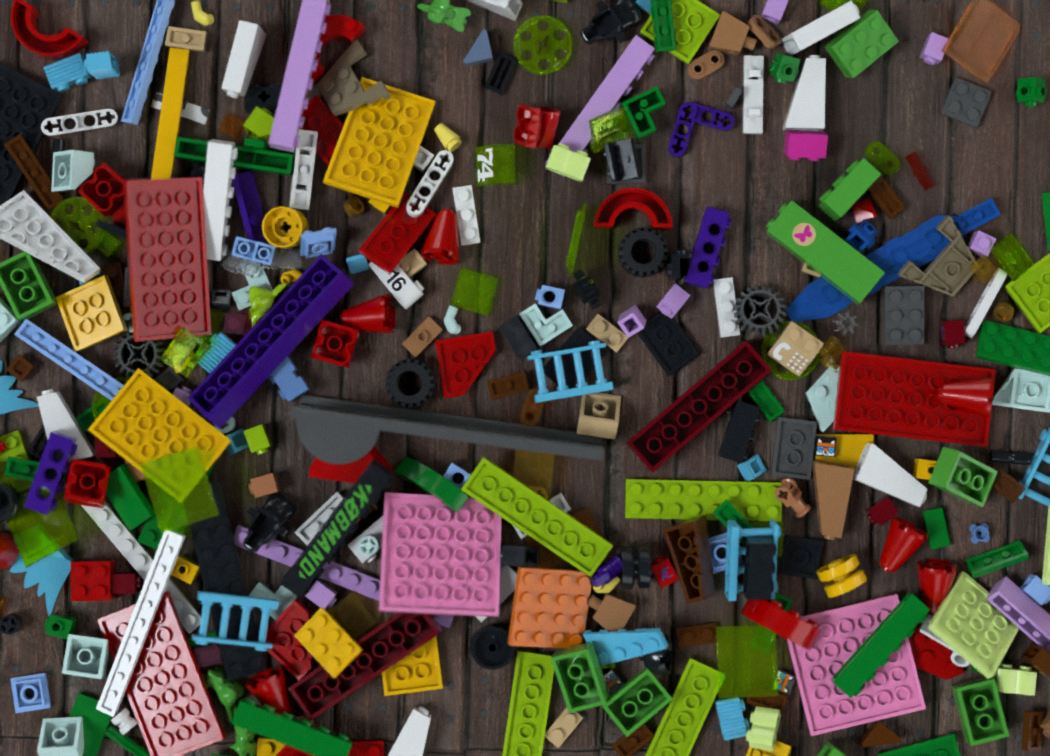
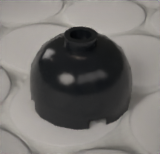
(659, 661)

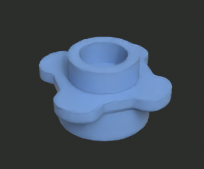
(983, 528)

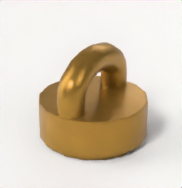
(353, 206)
(1003, 311)

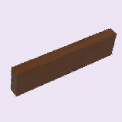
(33, 171)

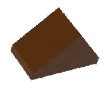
(878, 735)

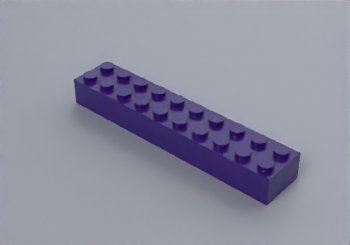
(270, 341)

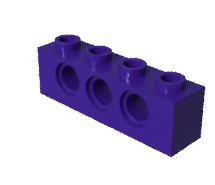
(722, 221)
(35, 500)

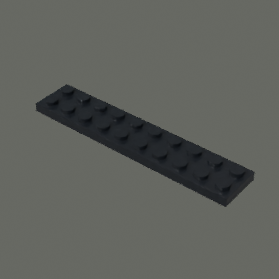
(223, 574)

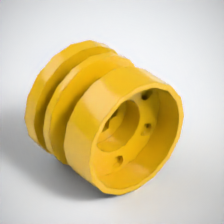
(278, 218)

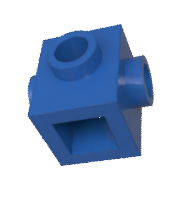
(861, 235)

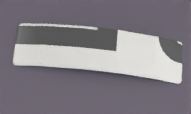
(189, 110)

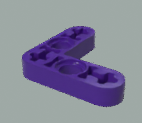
(696, 118)

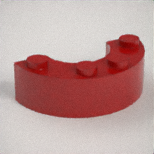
(341, 28)
(48, 47)
(637, 200)
(782, 622)

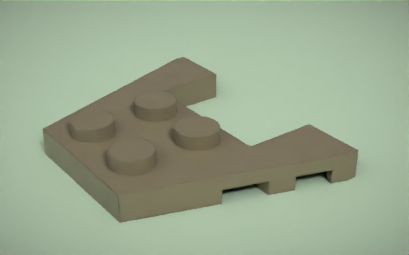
(342, 88)
(950, 268)

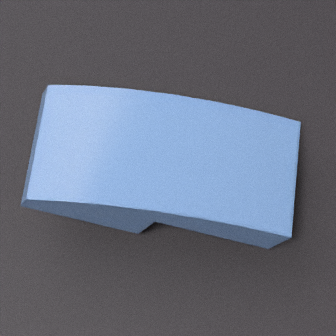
(253, 250)

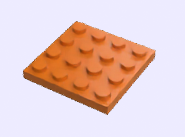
(549, 607)

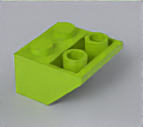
(259, 124)

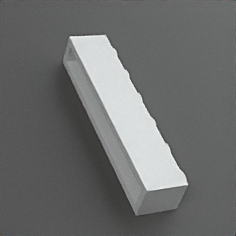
(217, 195)

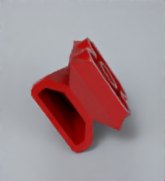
(536, 126)
(103, 189)
(335, 343)
(87, 483)

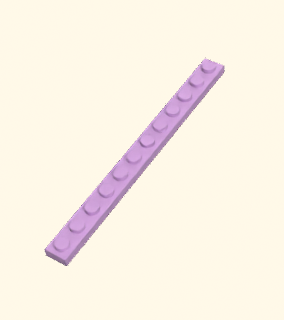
(333, 572)

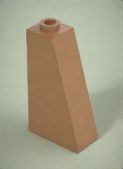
(832, 495)

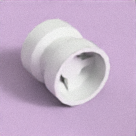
(124, 721)

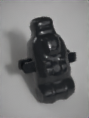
(611, 21)
(268, 522)

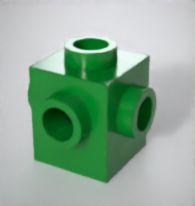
(784, 68)
(1031, 91)

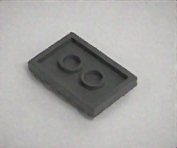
(903, 315)
(793, 448)

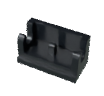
(519, 336)

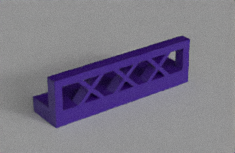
(250, 205)

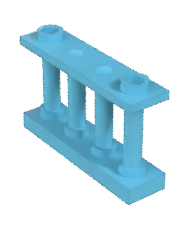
(562, 390)
(1032, 473)
(734, 550)
(227, 601)

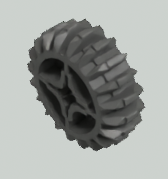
(765, 316)
(132, 359)

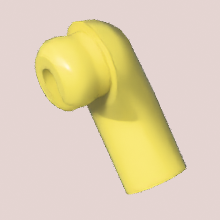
(200, 16)
(607, 588)

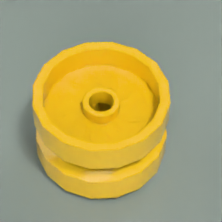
(841, 575)

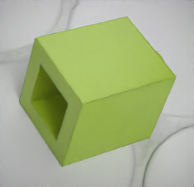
(258, 439)

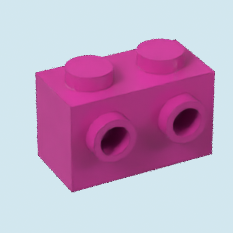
(805, 144)

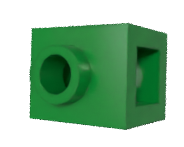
(59, 625)

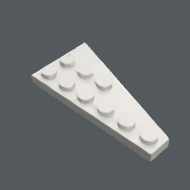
(34, 231)

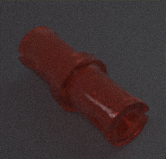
(919, 170)

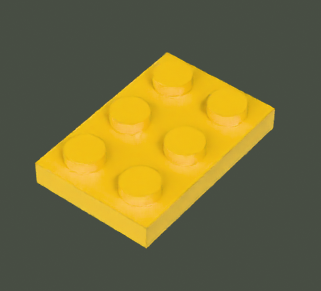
(328, 642)

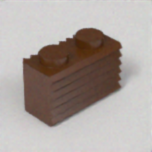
(1037, 658)

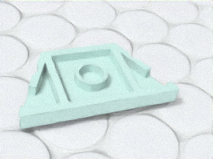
(1024, 391)
(823, 397)

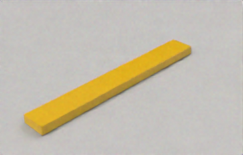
(170, 113)

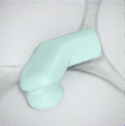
(450, 322)

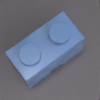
(289, 383)

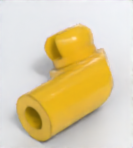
(290, 276)

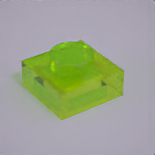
(109, 244)

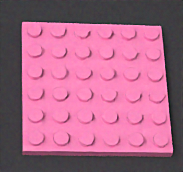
(439, 557)
(843, 630)

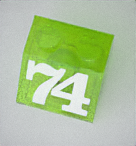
(495, 165)

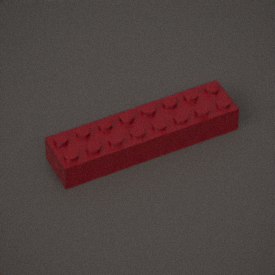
(698, 406)
(380, 651)

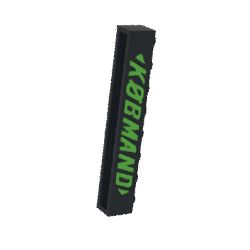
(337, 527)

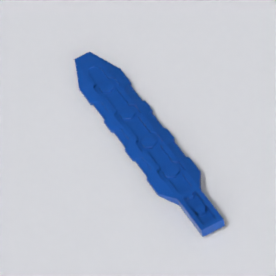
(918, 246)

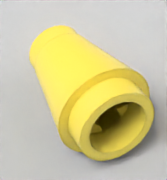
(448, 138)

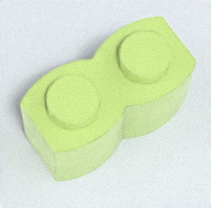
(567, 162)
(1015, 680)
(764, 728)

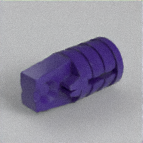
(607, 572)

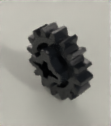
(586, 289)

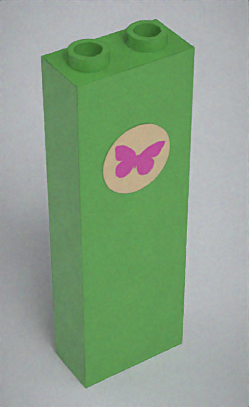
(824, 252)

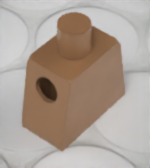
(731, 35)
(611, 611)

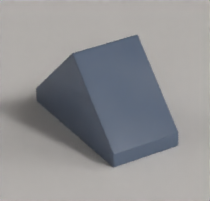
(479, 52)

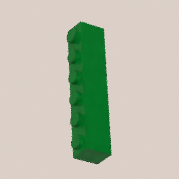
(247, 158)
(880, 645)
(290, 730)

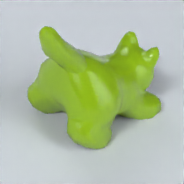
(261, 301)

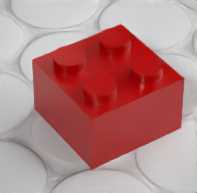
(92, 580)

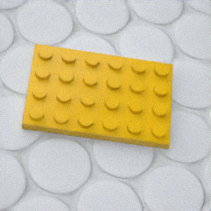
(380, 145)
(152, 423)

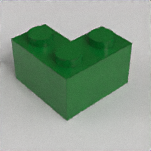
(638, 110)

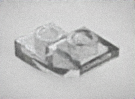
(285, 258)
(236, 264)

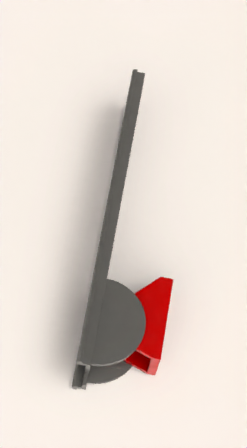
(345, 433)

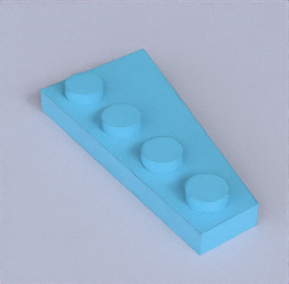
(624, 644)

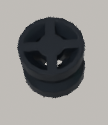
(7, 626)

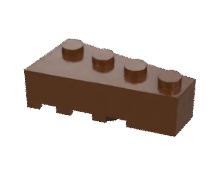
(692, 557)

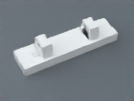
(752, 94)
(303, 170)

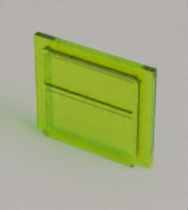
(575, 240)
(179, 489)
(41, 534)
(746, 661)

